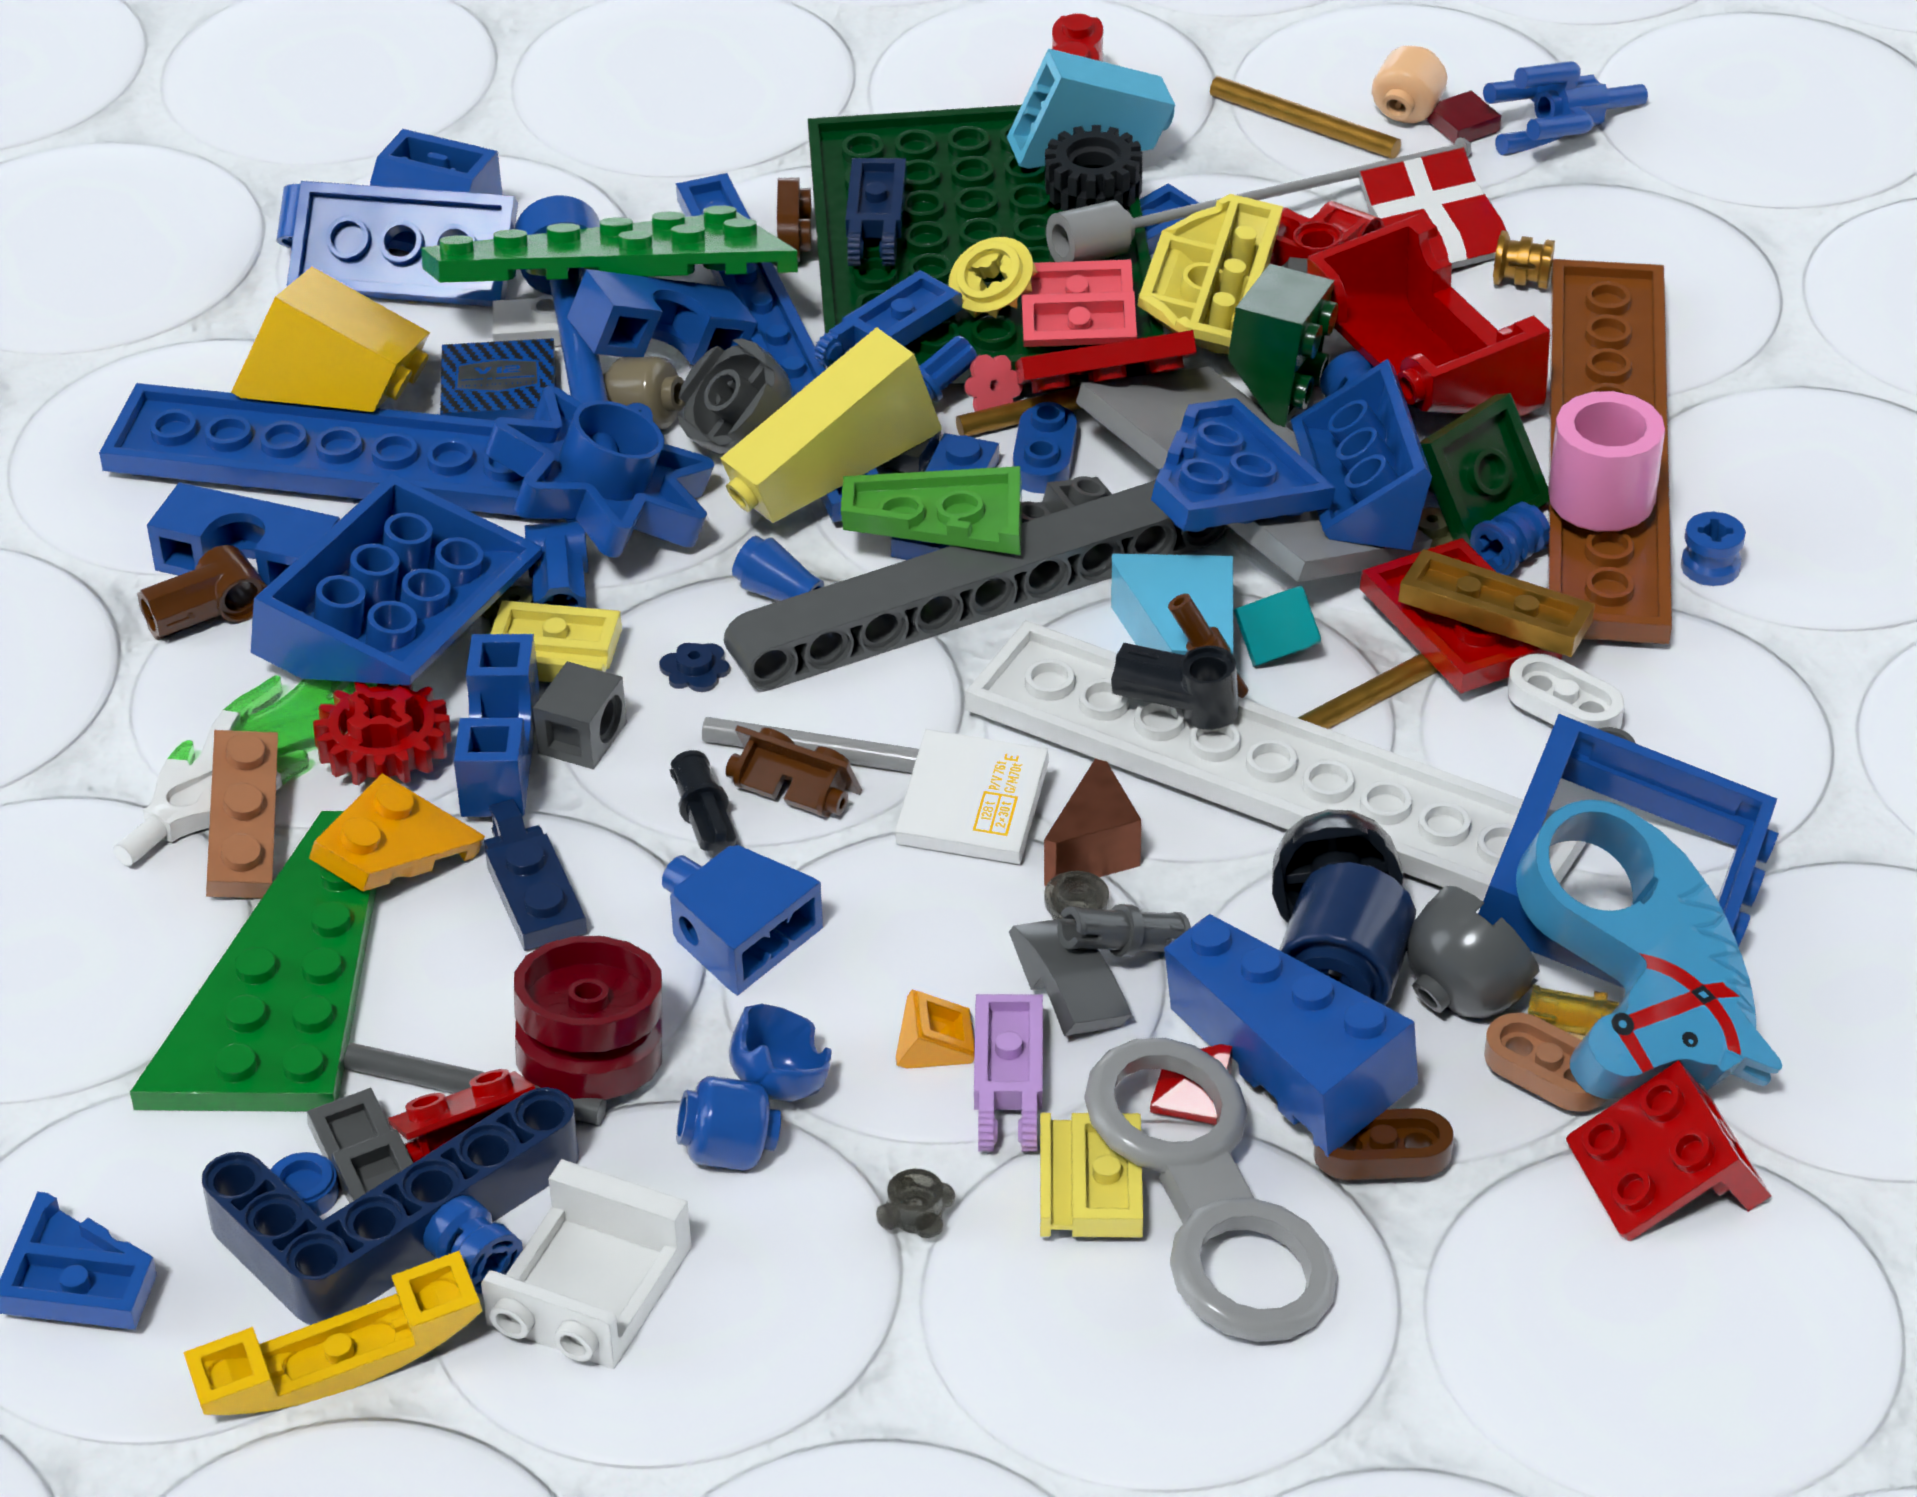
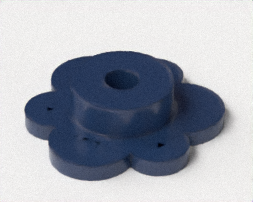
(695, 666)

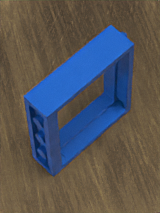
(1650, 784)

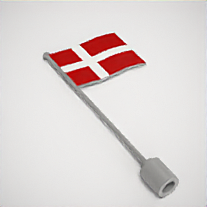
(1424, 182)

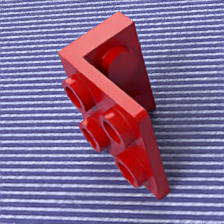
(1662, 1152)

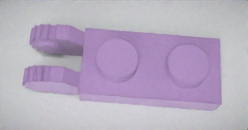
(1008, 1064)

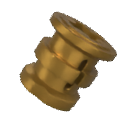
(1523, 260)

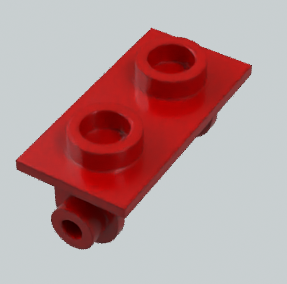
(439, 1118)

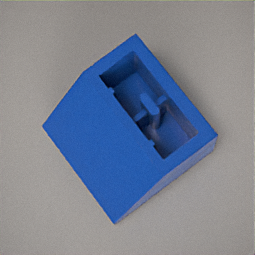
(435, 164)

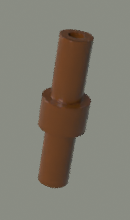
(1198, 631)

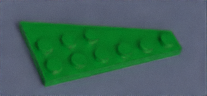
(648, 249)
(276, 1005)

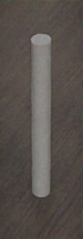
(856, 751)

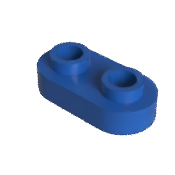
(1045, 445)

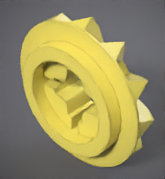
(987, 260)

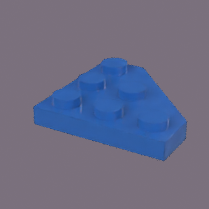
(1234, 470)

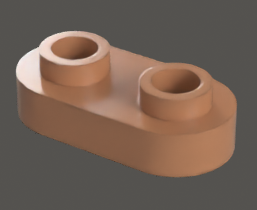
(1537, 1059)

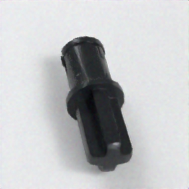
(702, 802)

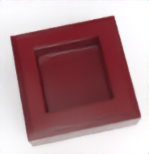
(1465, 117)

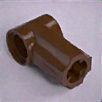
(219, 586)

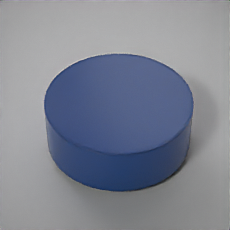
(310, 1178)

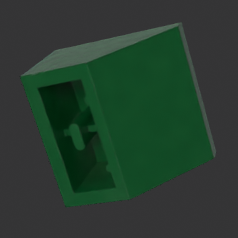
(1282, 337)

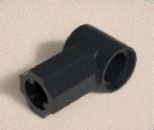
(1198, 682)

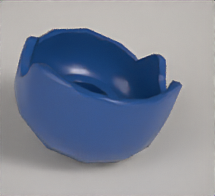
(778, 1052)

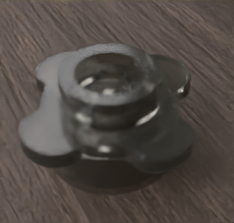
(916, 1203)

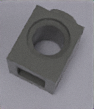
(580, 715)

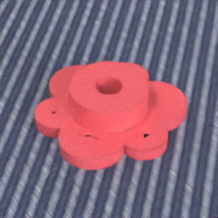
(992, 382)

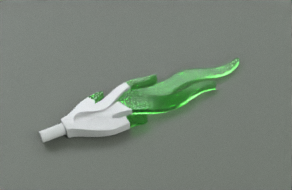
(184, 785)

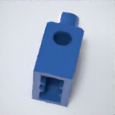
(741, 912)

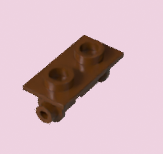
(815, 776)

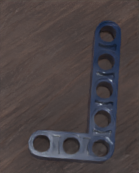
(349, 1257)

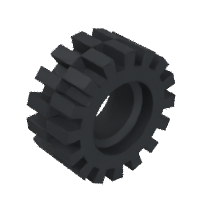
(1093, 168)

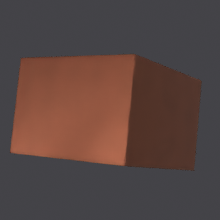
(1095, 829)

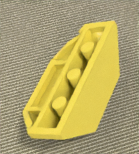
(1208, 267)

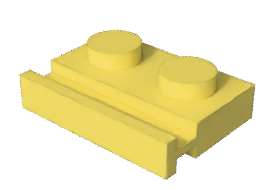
(562, 634)
(1086, 1182)

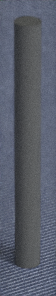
(441, 1076)

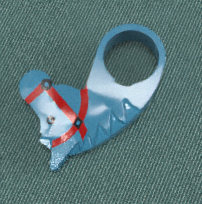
(1668, 950)

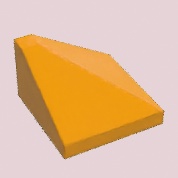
(934, 1033)

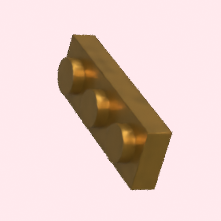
(1496, 603)

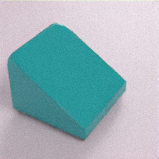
(1277, 626)

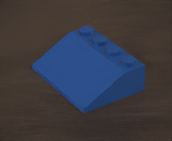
(386, 588)

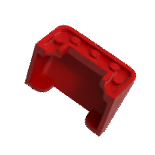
(1403, 309)

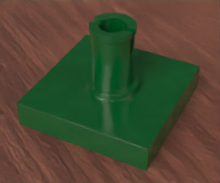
(1483, 466)

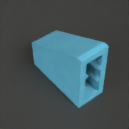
(1085, 93)
(1148, 582)

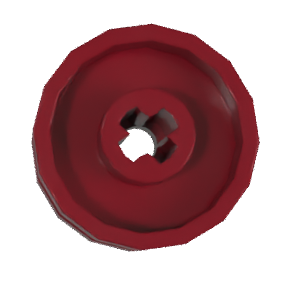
(588, 1017)

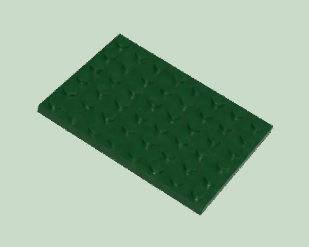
(957, 193)

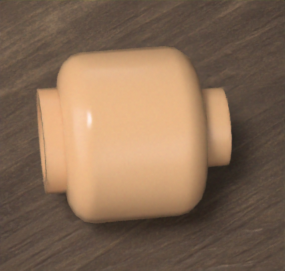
(1409, 84)

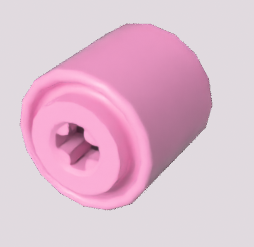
(1606, 461)

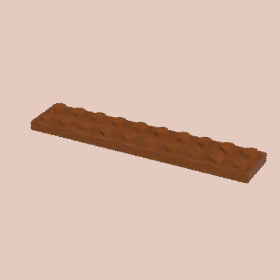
(1602, 339)

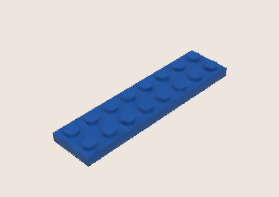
(305, 447)

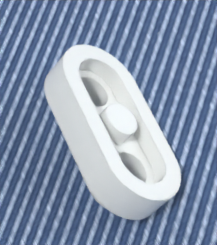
(1554, 687)

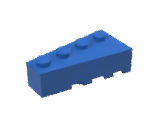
(1292, 1029)

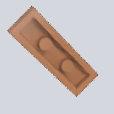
(242, 814)

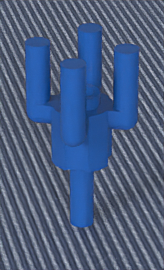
(1562, 103)

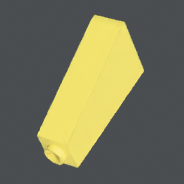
(837, 426)

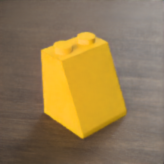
(331, 349)

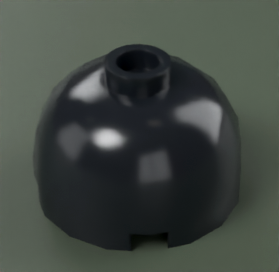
(1326, 840)

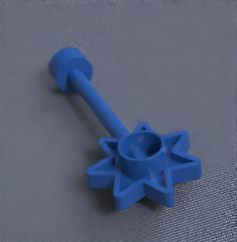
(590, 454)

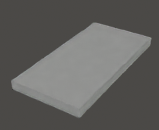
(1149, 412)

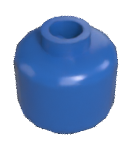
(727, 1123)

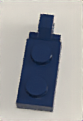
(531, 880)

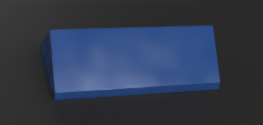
(1372, 456)

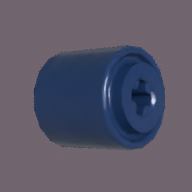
(1352, 927)

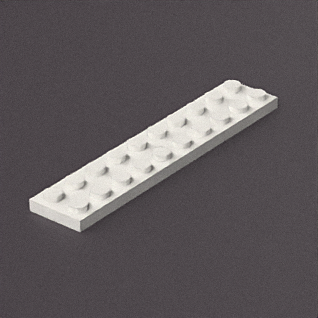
(1258, 764)

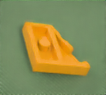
(391, 836)

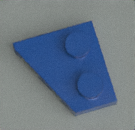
(74, 1271)

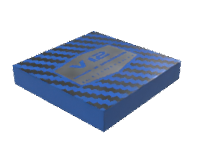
(496, 378)

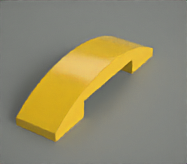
(339, 1352)

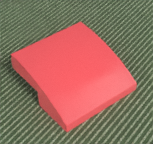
(1079, 304)

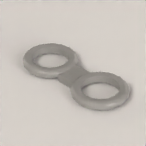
(1210, 1190)

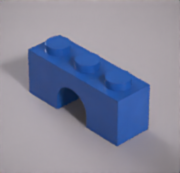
(624, 311)
(203, 518)
(498, 736)

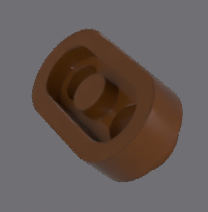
(794, 214)
(1393, 1146)

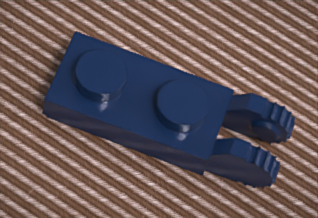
(875, 207)

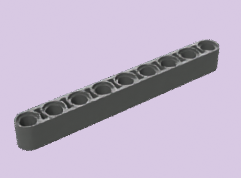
(950, 589)

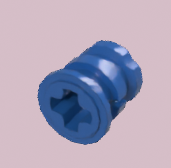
(1511, 537)

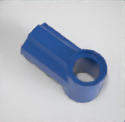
(561, 568)

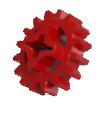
(382, 731)

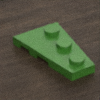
(940, 507)

